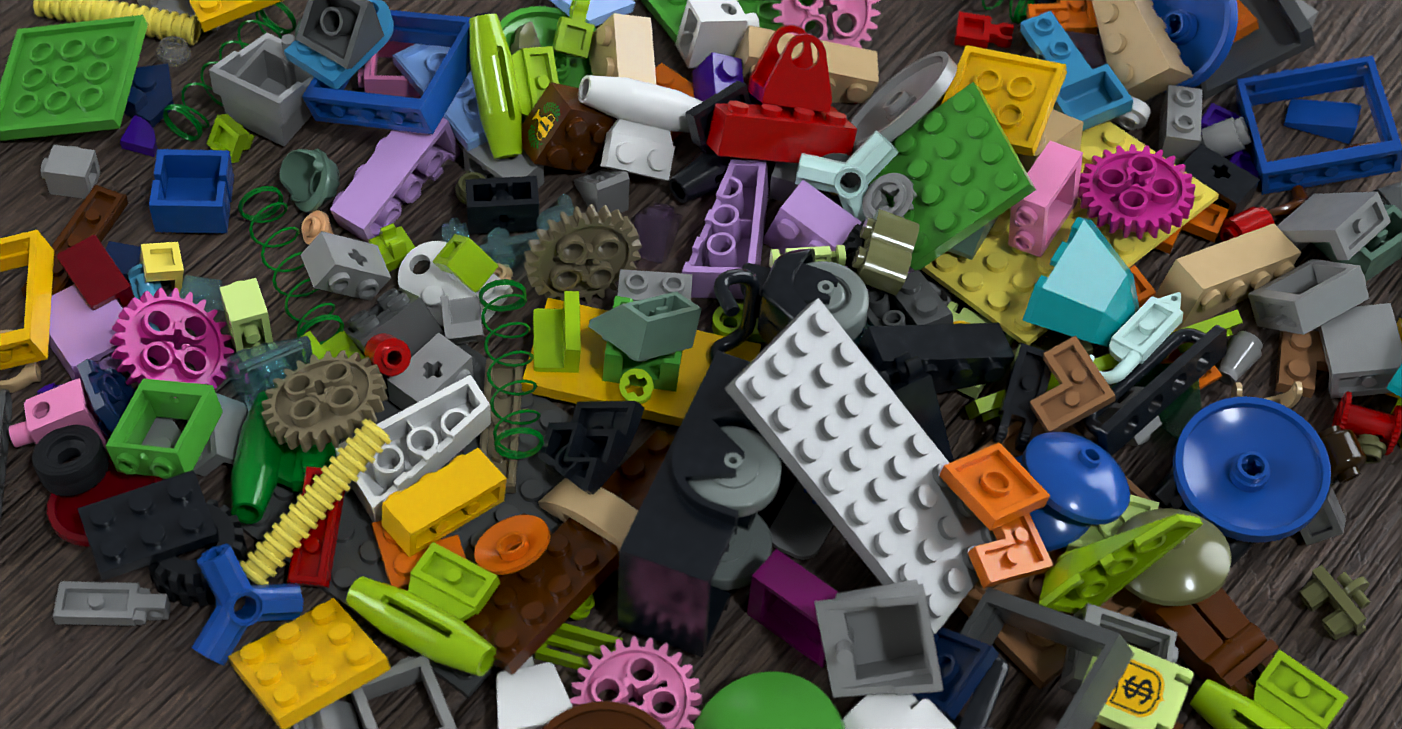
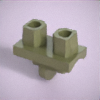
(1346, 614)

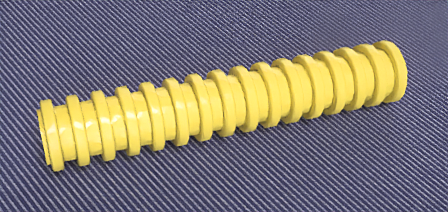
(160, 23)
(314, 502)

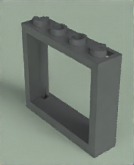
(1109, 646)

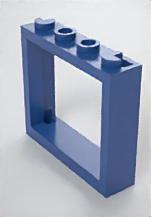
(400, 112)
(1329, 165)

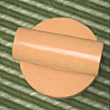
(314, 224)

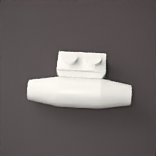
(644, 115)

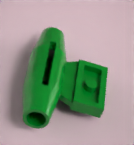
(264, 462)

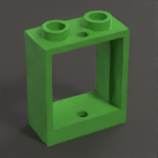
(156, 399)

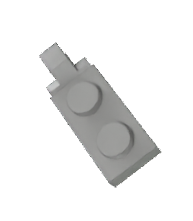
(108, 604)

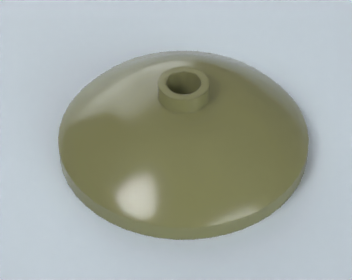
(1189, 570)

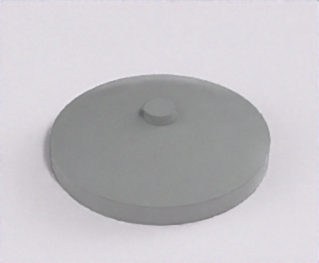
(904, 98)

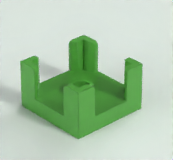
(662, 369)

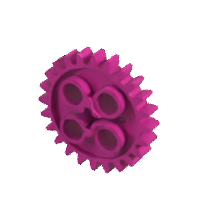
(1136, 191)
(172, 344)

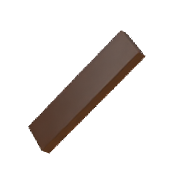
(94, 216)

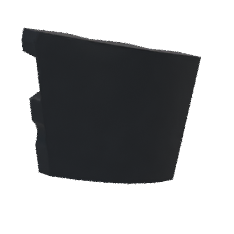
(592, 442)

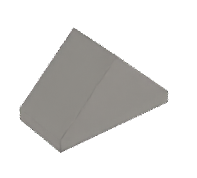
(605, 188)

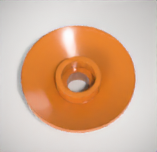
(512, 544)

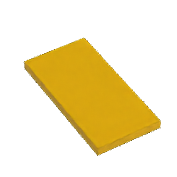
(587, 384)

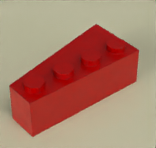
(778, 132)

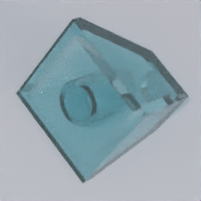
(256, 367)

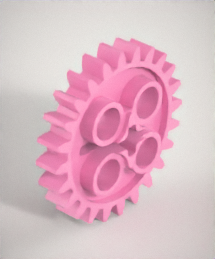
(859, 11)
(615, 673)

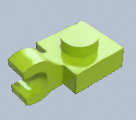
(573, 33)

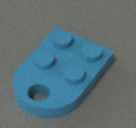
(328, 70)

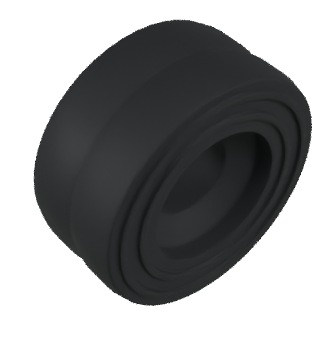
(77, 475)

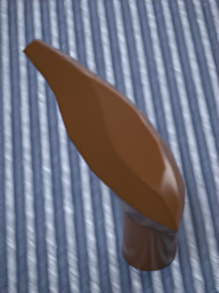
(1284, 210)

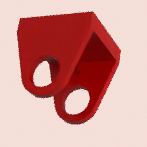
(791, 80)

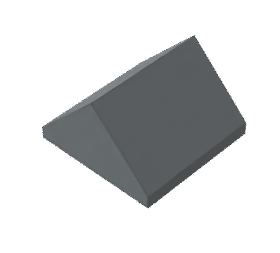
(340, 29)

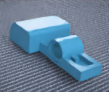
(1086, 92)

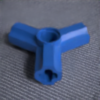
(229, 584)

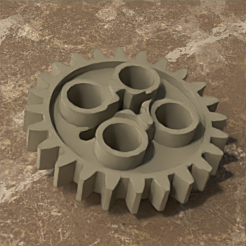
(582, 253)
(324, 400)

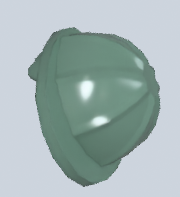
(309, 178)

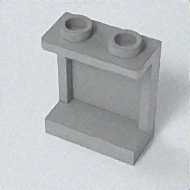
(1337, 218)
(1361, 350)

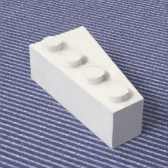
(422, 441)

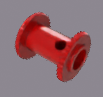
(1369, 421)

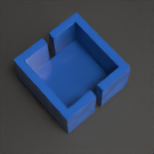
(191, 191)

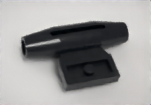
(706, 169)

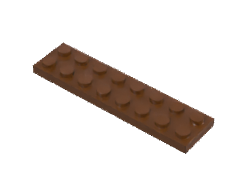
(572, 567)

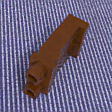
(1215, 640)

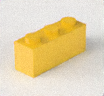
(443, 501)

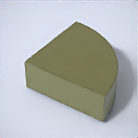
(525, 37)

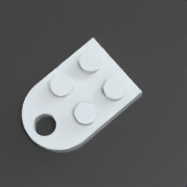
(439, 283)

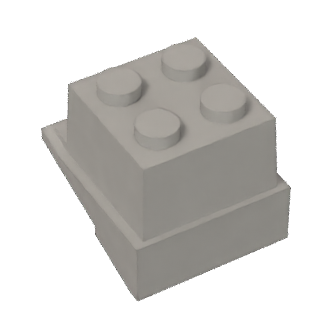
(263, 88)
(879, 641)

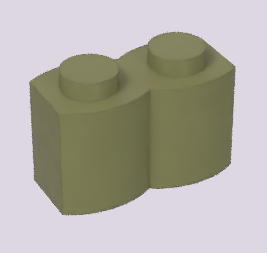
(886, 251)

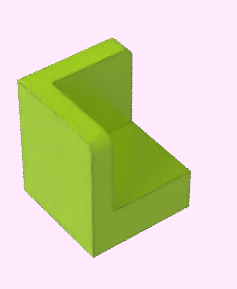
(466, 262)

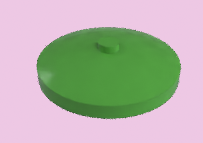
(770, 702)

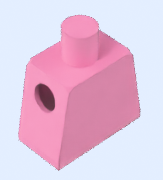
(53, 410)

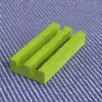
(577, 645)

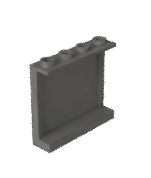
(1280, 36)

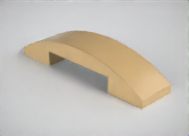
(599, 512)

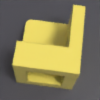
(162, 263)

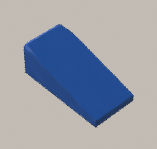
(1324, 118)

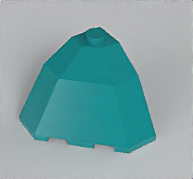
(1088, 289)

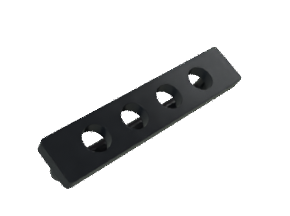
(1163, 390)

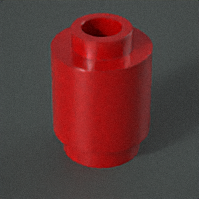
(1245, 222)
(378, 349)

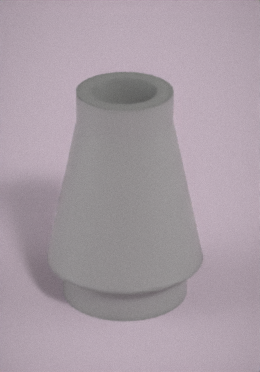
(1240, 355)

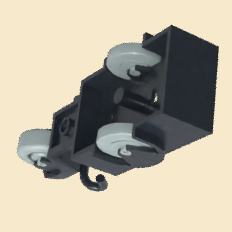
(715, 488)

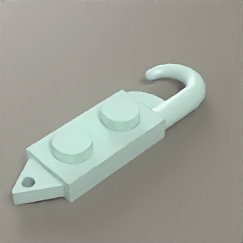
(1143, 335)

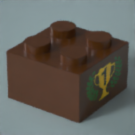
(563, 130)

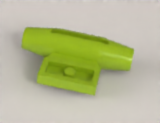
(506, 83)
(431, 613)
(1284, 698)

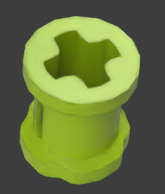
(641, 375)

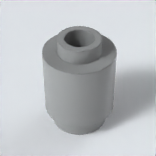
(1226, 136)

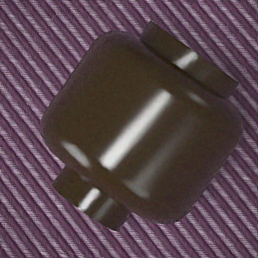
(1343, 452)

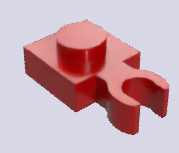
(977, 31)

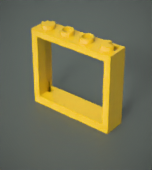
(32, 341)

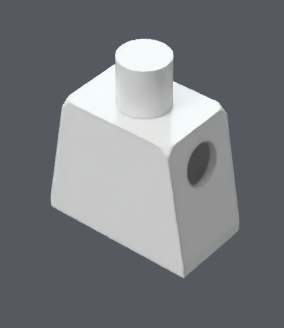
(710, 28)
(530, 696)

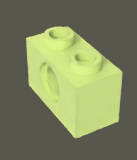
(246, 314)

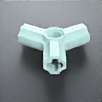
(865, 162)

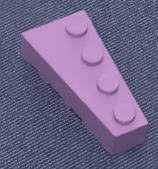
(393, 178)
(810, 221)
(731, 228)

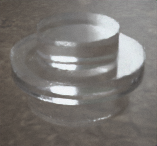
(173, 51)

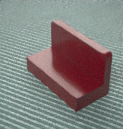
(95, 274)

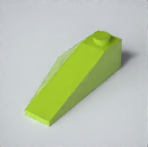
(1105, 567)

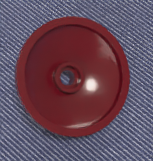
(63, 510)

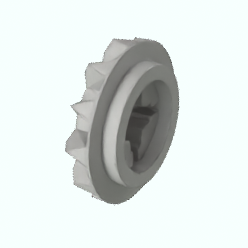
(894, 185)

